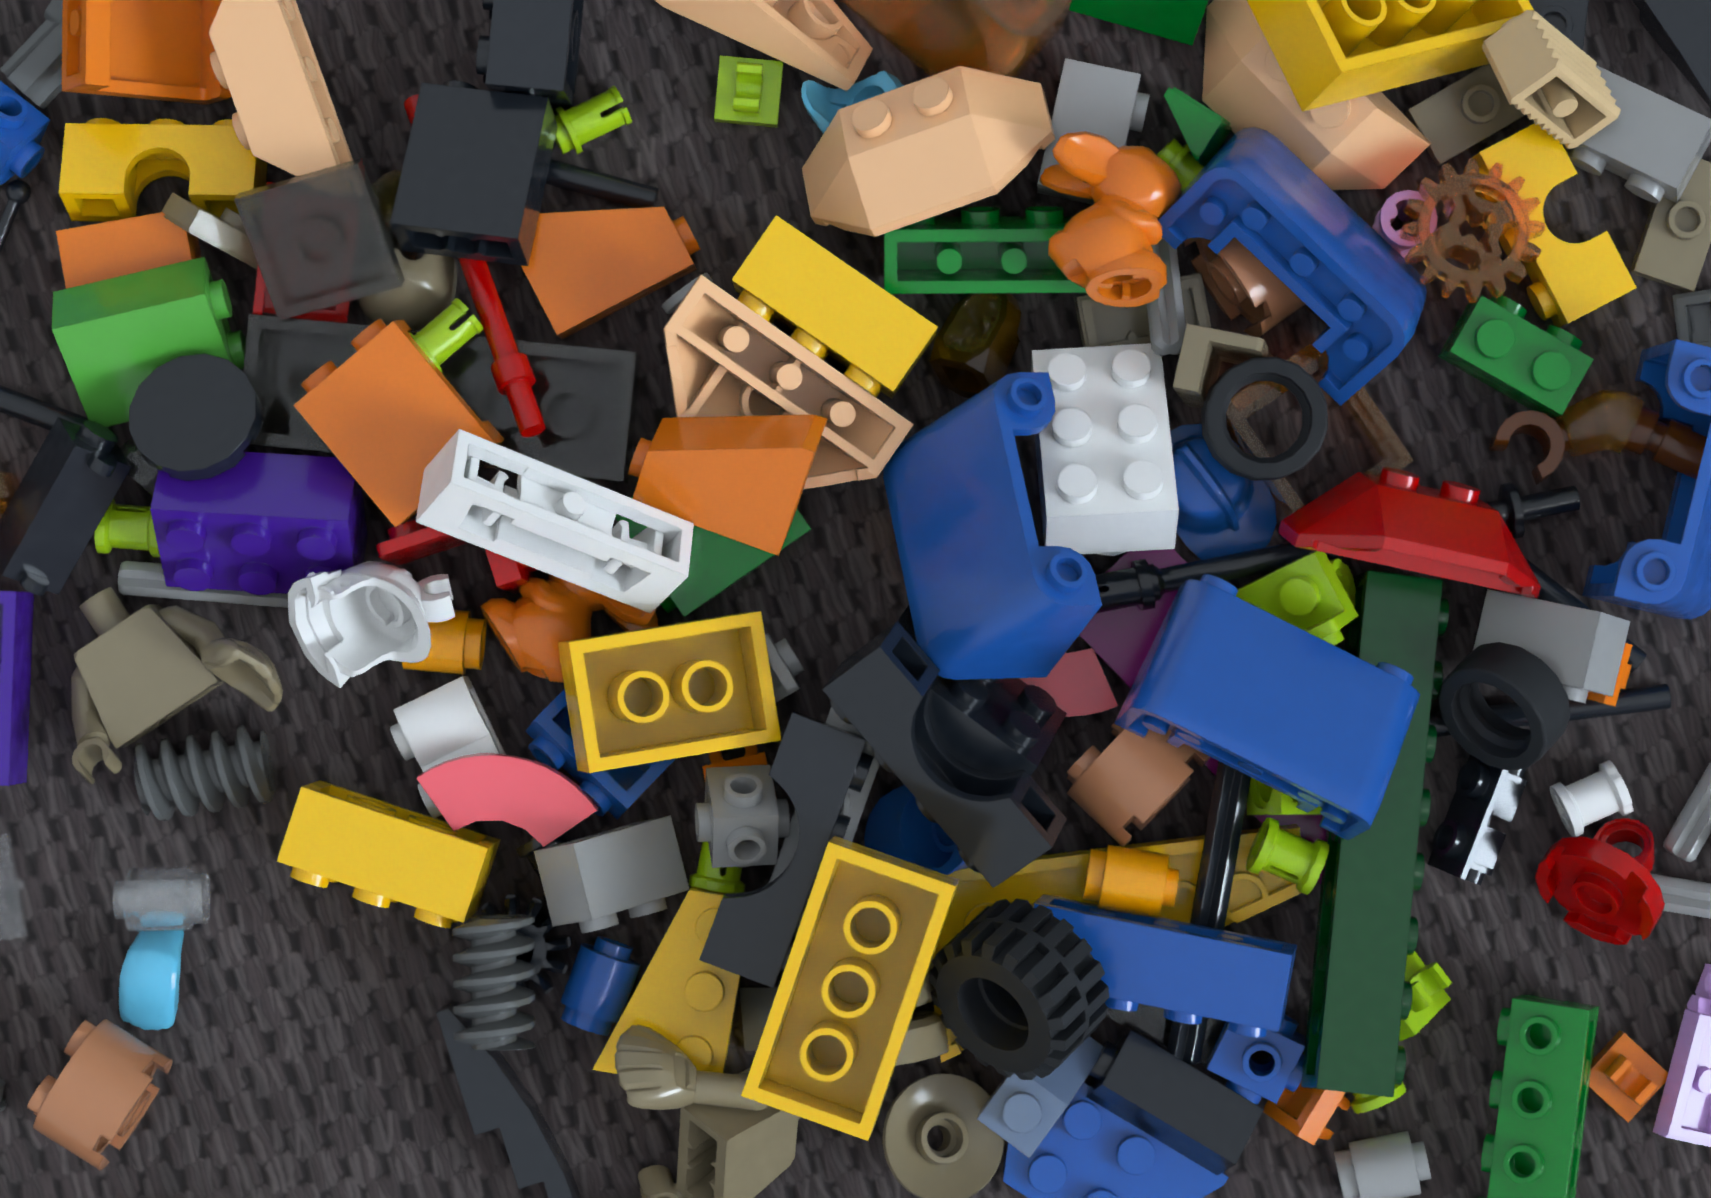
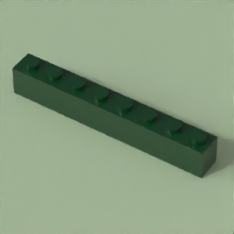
(1371, 879)

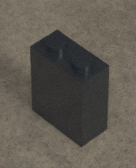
(474, 173)

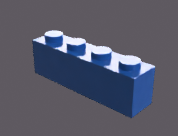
(1185, 967)

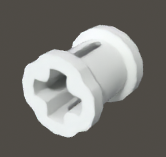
(1591, 798)

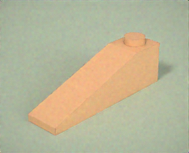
(798, 32)

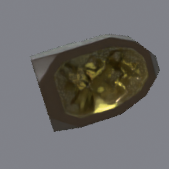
(976, 342)

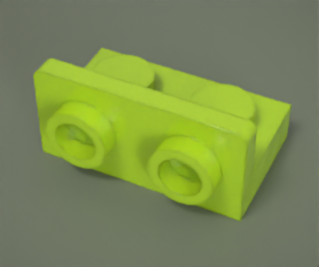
(1304, 595)

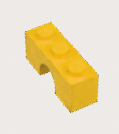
(112, 163)
(1566, 276)

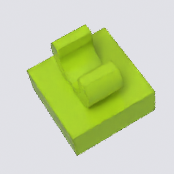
(748, 91)
(1427, 994)

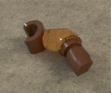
(1602, 423)

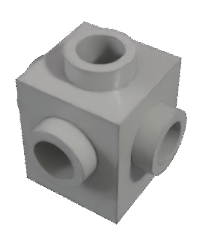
(741, 816)

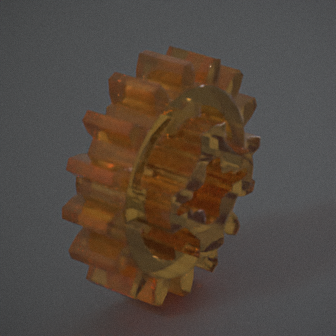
(1496, 219)

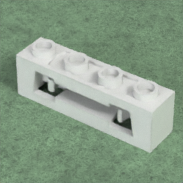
(555, 522)

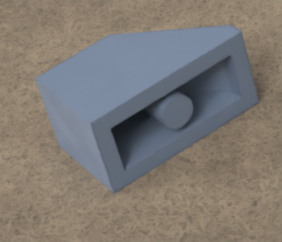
(1028, 1109)

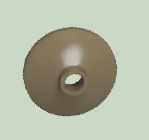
(968, 1149)

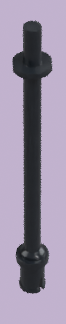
(1147, 583)

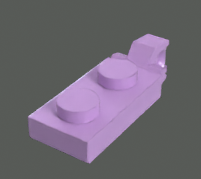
(1686, 1097)

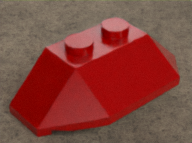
(1415, 530)

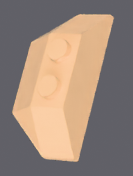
(276, 86)
(1344, 143)
(925, 149)
(742, 365)

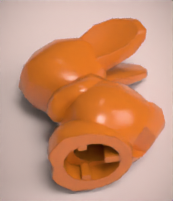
(1111, 241)
(553, 614)

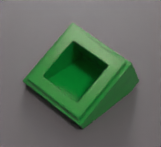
(1199, 125)

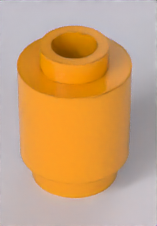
(454, 645)
(1130, 881)

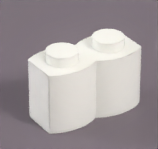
(444, 727)

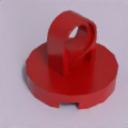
(1603, 886)

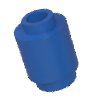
(599, 985)

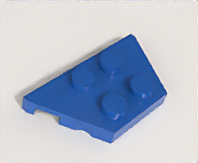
(1104, 1157)

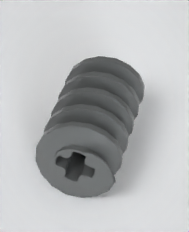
(204, 775)
(494, 982)

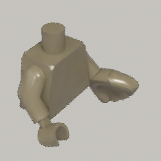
(149, 671)
(725, 1140)

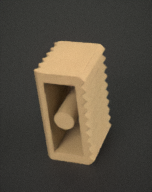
(1550, 79)

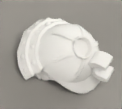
(366, 617)

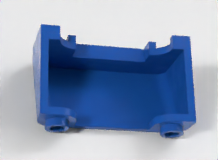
(1312, 245)
(968, 543)
(1671, 572)
(1273, 703)

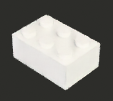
(1106, 451)

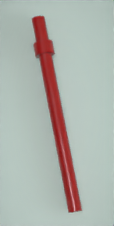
(511, 369)

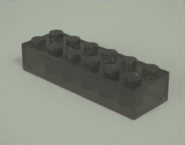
(580, 391)

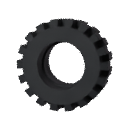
(1019, 989)

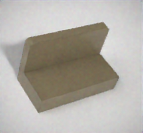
(1202, 357)

